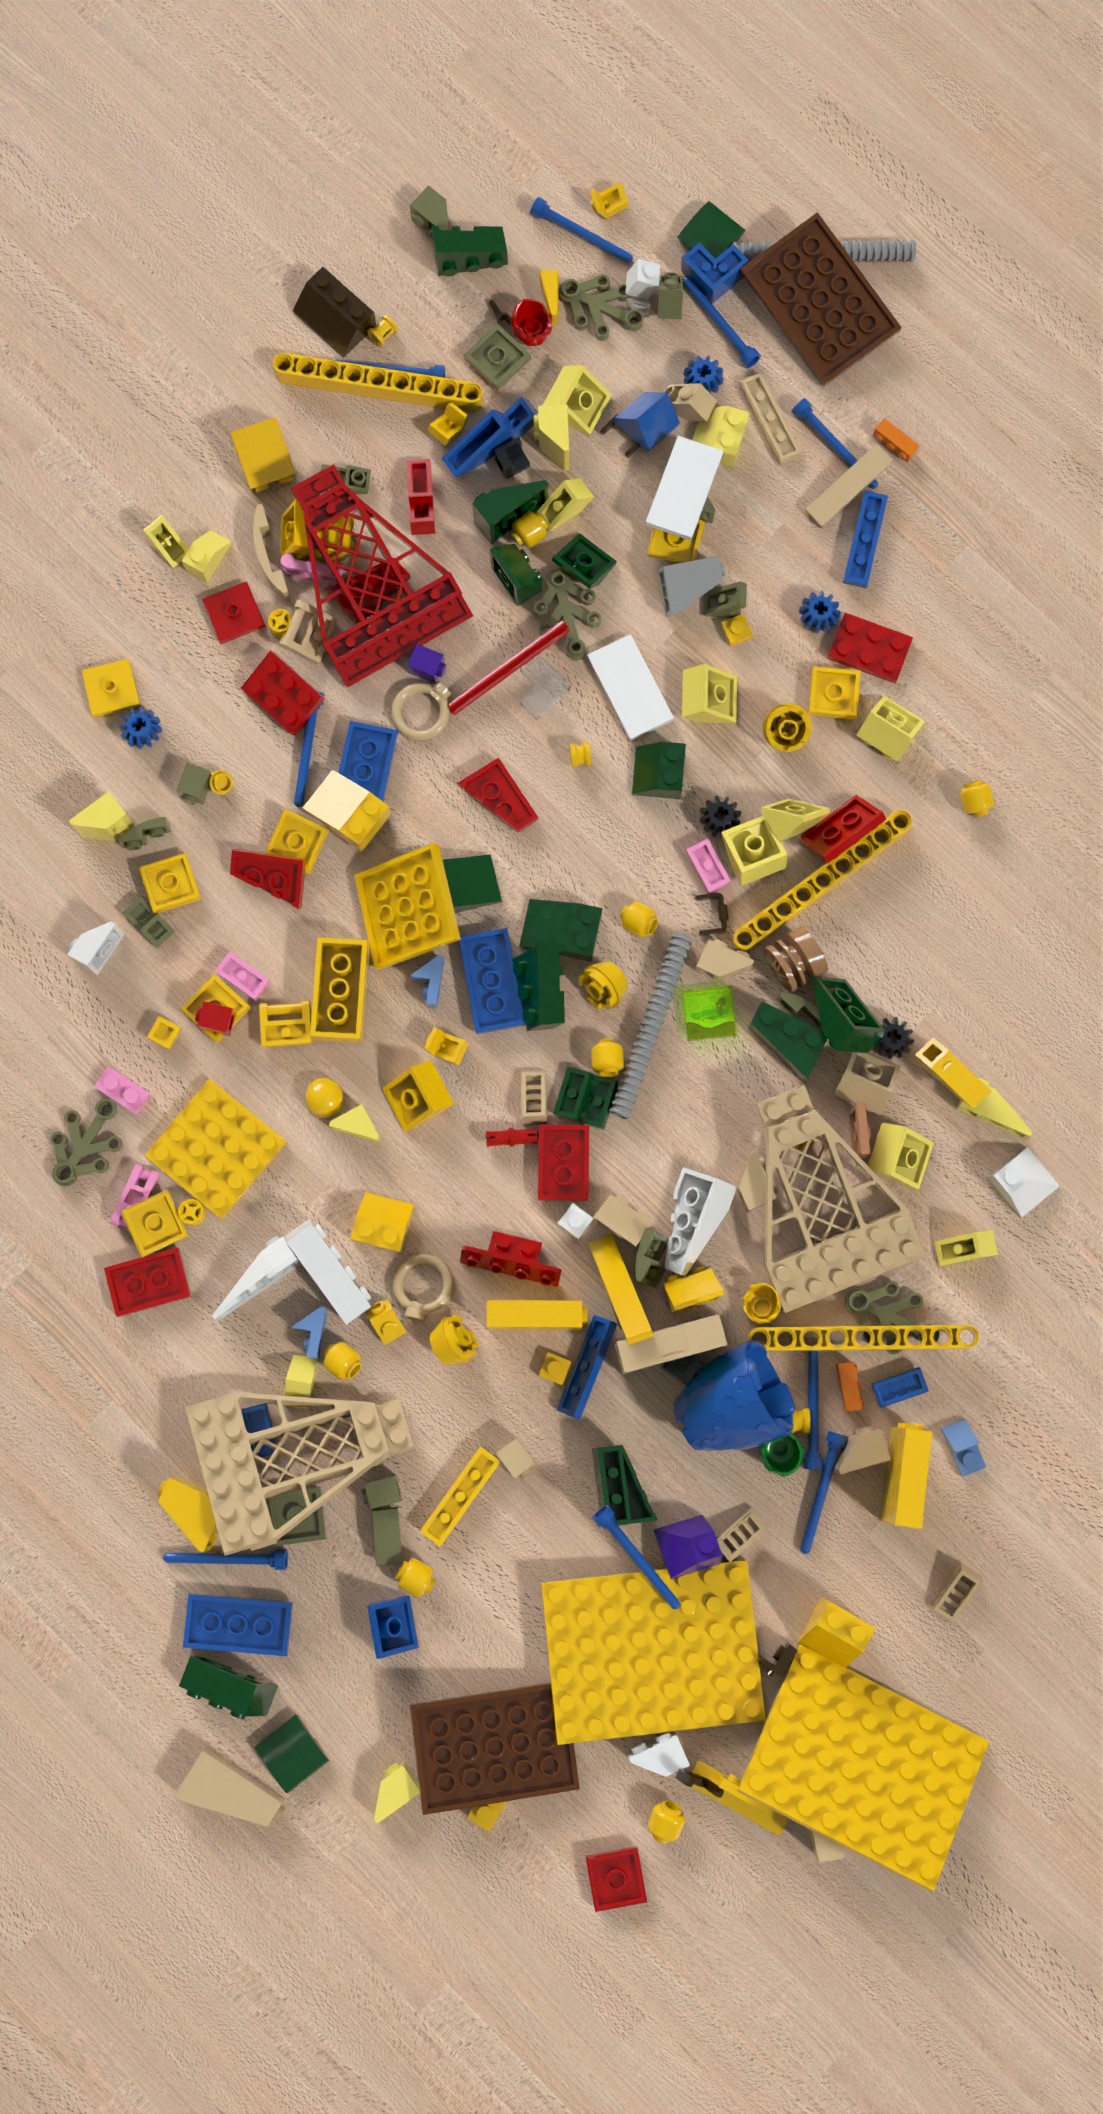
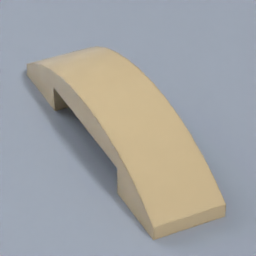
(260, 530)

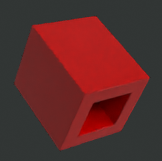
(215, 1018)

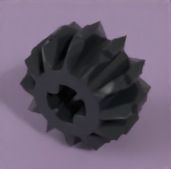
(711, 810)
(899, 1045)

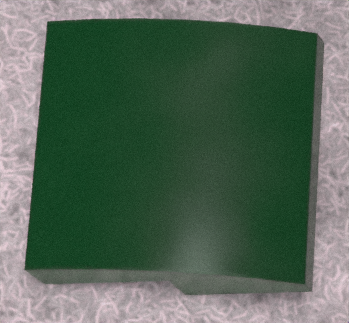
(712, 229)
(585, 1098)
(291, 1754)

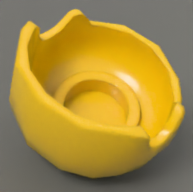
(324, 1098)
(761, 1303)

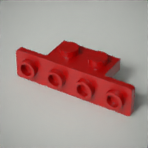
(512, 1257)

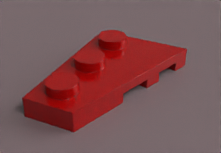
(500, 794)

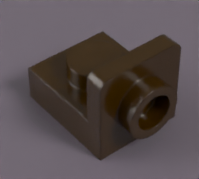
(782, 1657)

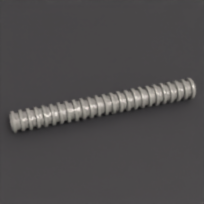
(857, 251)
(651, 1025)

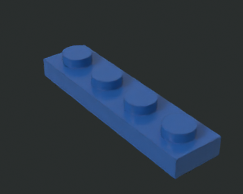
(865, 539)
(587, 1367)

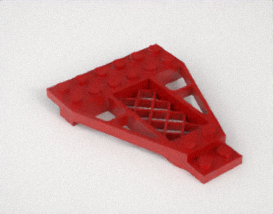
(396, 628)

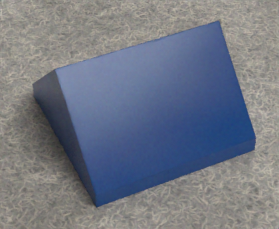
(648, 419)
(392, 1626)

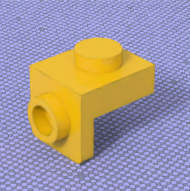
(610, 200)
(448, 425)
(446, 1046)
(385, 1321)

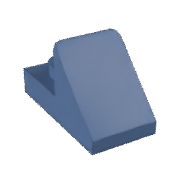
(431, 974)
(316, 1324)
(963, 1447)

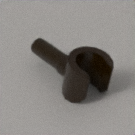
(500, 316)

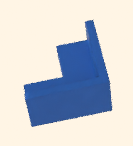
(713, 275)

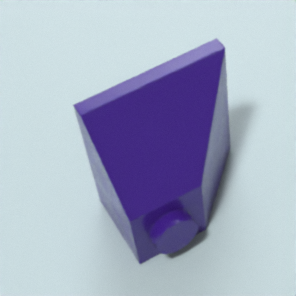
(688, 1546)

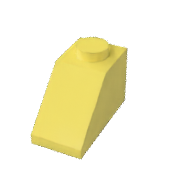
(565, 503)
(205, 555)
(966, 1247)
(395, 1790)

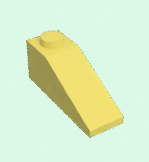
(998, 1113)

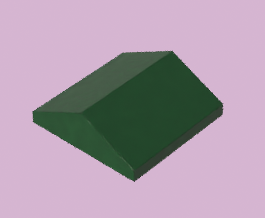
(585, 561)

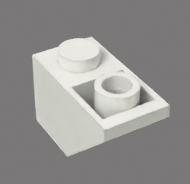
(662, 1756)

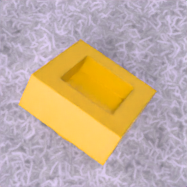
(736, 630)
(164, 1033)
(554, 1368)

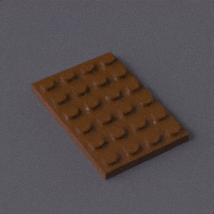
(820, 299)
(490, 1749)

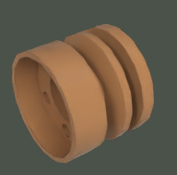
(791, 962)

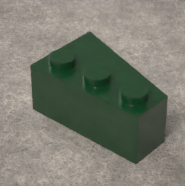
(469, 250)
(539, 986)
(788, 1038)
(620, 1487)
(227, 1688)

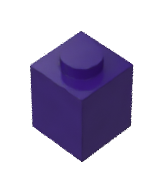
(426, 664)

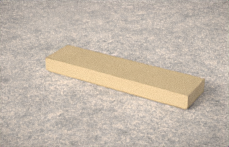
(770, 418)
(849, 485)

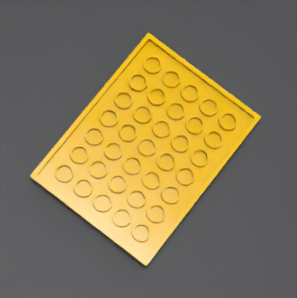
(638, 1666)
(864, 1767)

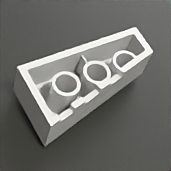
(328, 1271)

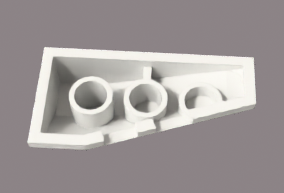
(698, 1212)
(266, 1269)

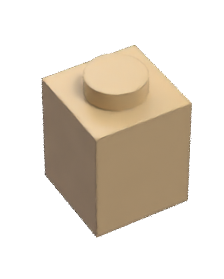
(516, 1459)

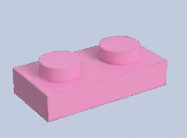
(708, 866)
(242, 976)
(122, 1090)

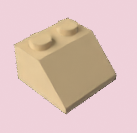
(868, 1081)
(622, 1220)
(862, 1450)

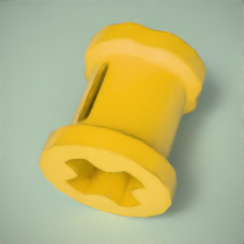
(382, 330)

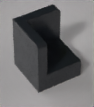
(511, 458)
(682, 1369)

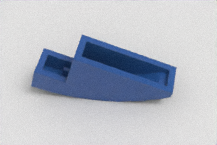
(489, 434)

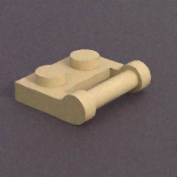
(310, 645)

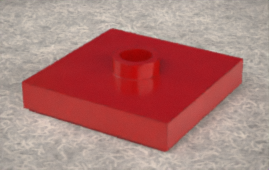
(233, 612)
(616, 1879)

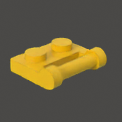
(285, 1032)

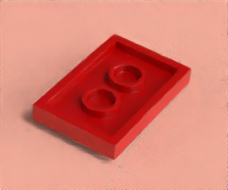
(870, 648)
(282, 693)
(842, 828)
(563, 1163)
(147, 1282)

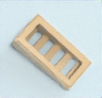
(540, 1110)
(746, 1541)
(965, 1597)

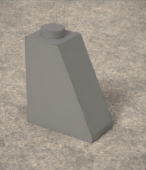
(687, 582)

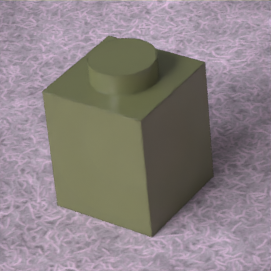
(193, 784)
(381, 1492)

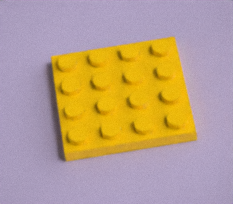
(407, 906)
(215, 1148)

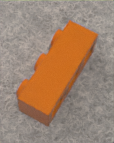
(895, 440)
(849, 1386)

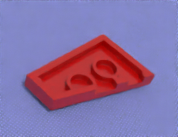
(372, 586)
(273, 873)

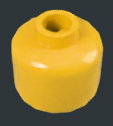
(529, 529)
(977, 798)
(639, 919)
(607, 1058)
(342, 1360)
(415, 1577)
(666, 1821)

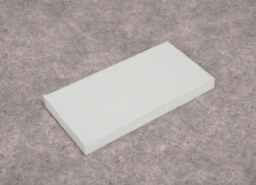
(684, 488)
(630, 687)

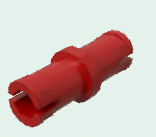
(511, 1137)

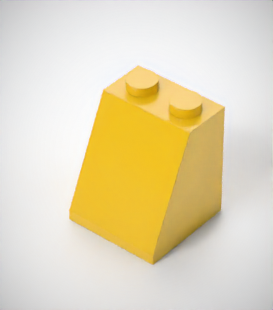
(263, 454)
(294, 539)
(190, 1510)
(836, 1633)

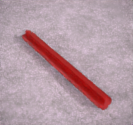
(508, 667)

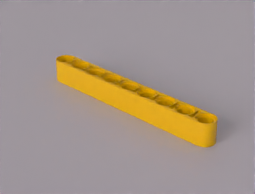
(368, 375)
(828, 872)
(874, 1332)

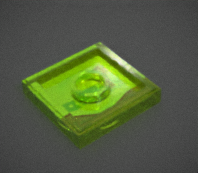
(709, 1013)

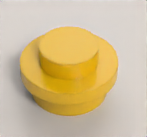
(220, 782)

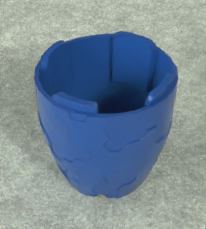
(735, 1402)

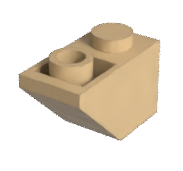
(691, 401)
(721, 962)
(752, 1183)

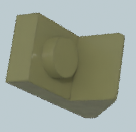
(725, 601)

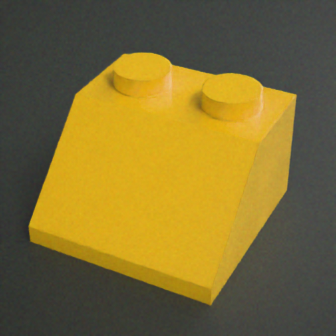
(418, 1095)
(382, 1222)

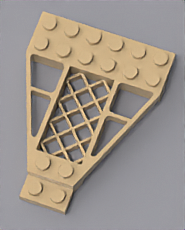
(842, 1257)
(231, 1468)

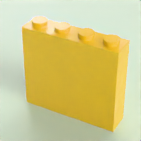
(535, 1315)
(906, 1475)

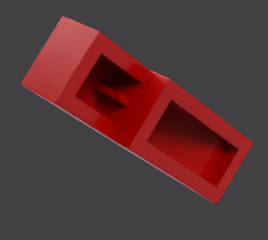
(420, 497)

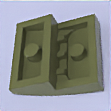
(648, 1268)

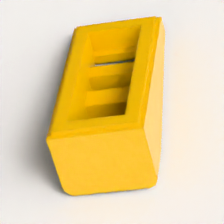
(550, 287)

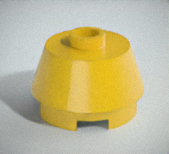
(787, 727)
(604, 984)
(453, 1342)

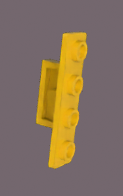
(738, 1802)

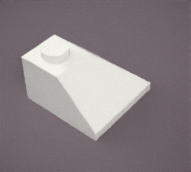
(95, 946)
(1023, 1182)

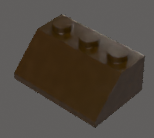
(334, 312)

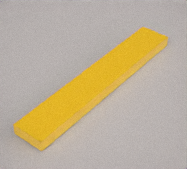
(620, 1290)

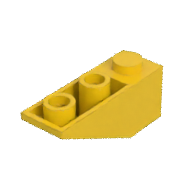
(952, 1073)

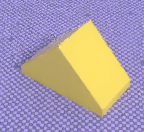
(166, 541)
(356, 1123)
(301, 1378)

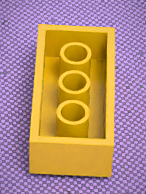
(340, 990)

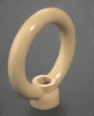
(438, 693)
(414, 1309)

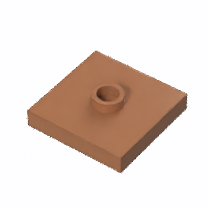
(860, 1130)

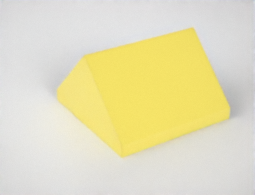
(792, 817)

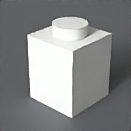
(642, 279)
(575, 1221)

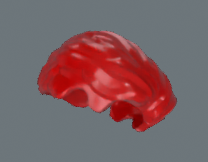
(531, 322)

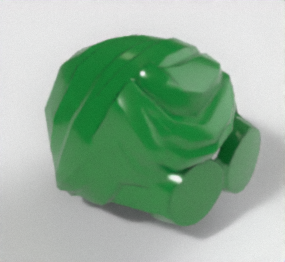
(782, 1455)

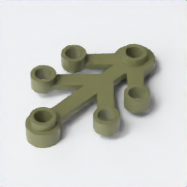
(598, 304)
(566, 608)
(82, 1145)
(885, 1314)

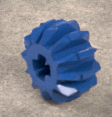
(710, 370)
(828, 610)
(134, 722)

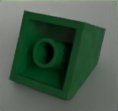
(515, 572)
(659, 770)

